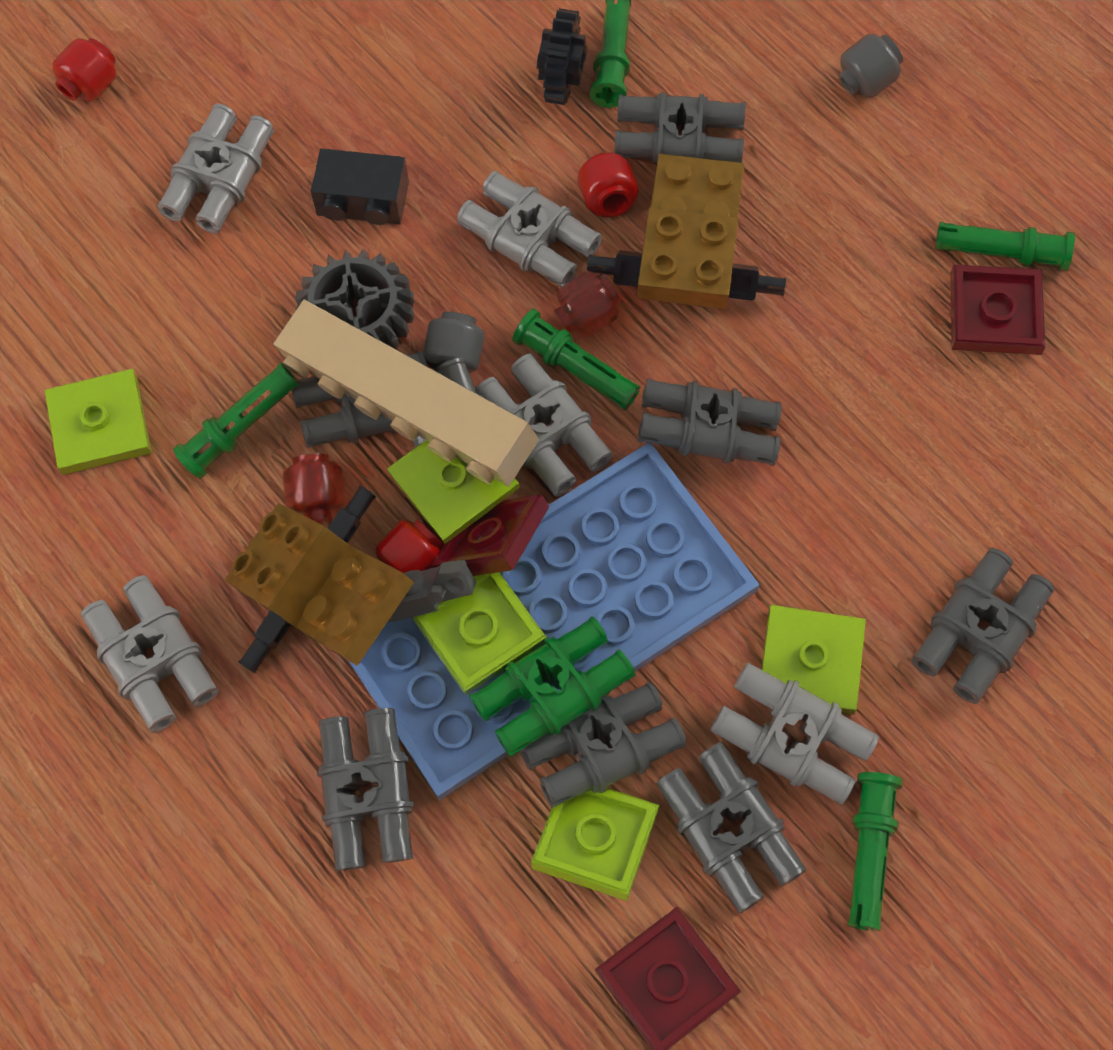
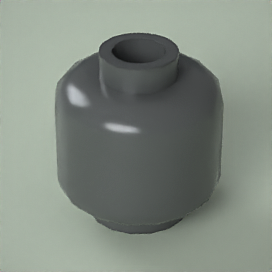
(870, 65)
(453, 337)

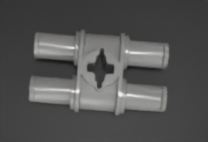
(216, 168)
(529, 229)
(549, 405)
(127, 663)
(819, 722)

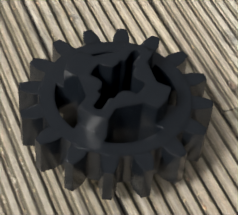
(562, 56)

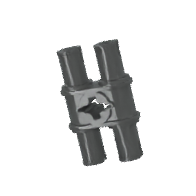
(667, 114)
(710, 422)
(346, 424)
(999, 642)
(597, 763)
(386, 802)
(723, 851)

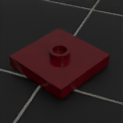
(997, 309)
(496, 538)
(667, 981)

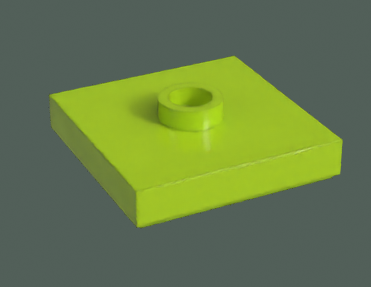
(97, 421)
(446, 491)
(481, 632)
(816, 651)
(596, 841)

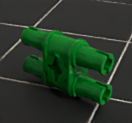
(549, 707)

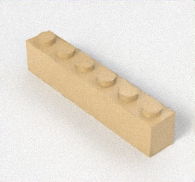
(407, 393)

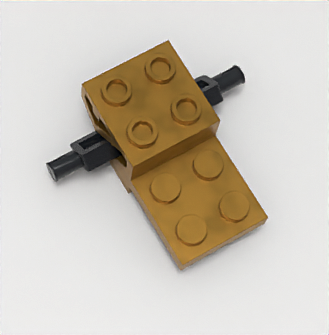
(690, 239)
(317, 582)

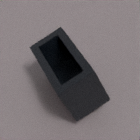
(360, 186)

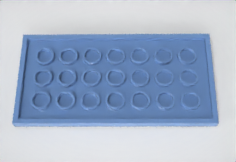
(612, 549)

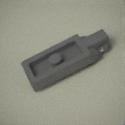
(434, 586)

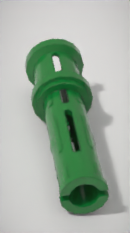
(611, 62)
(1025, 246)
(559, 349)
(214, 430)
(875, 826)

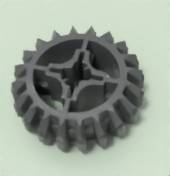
(382, 307)

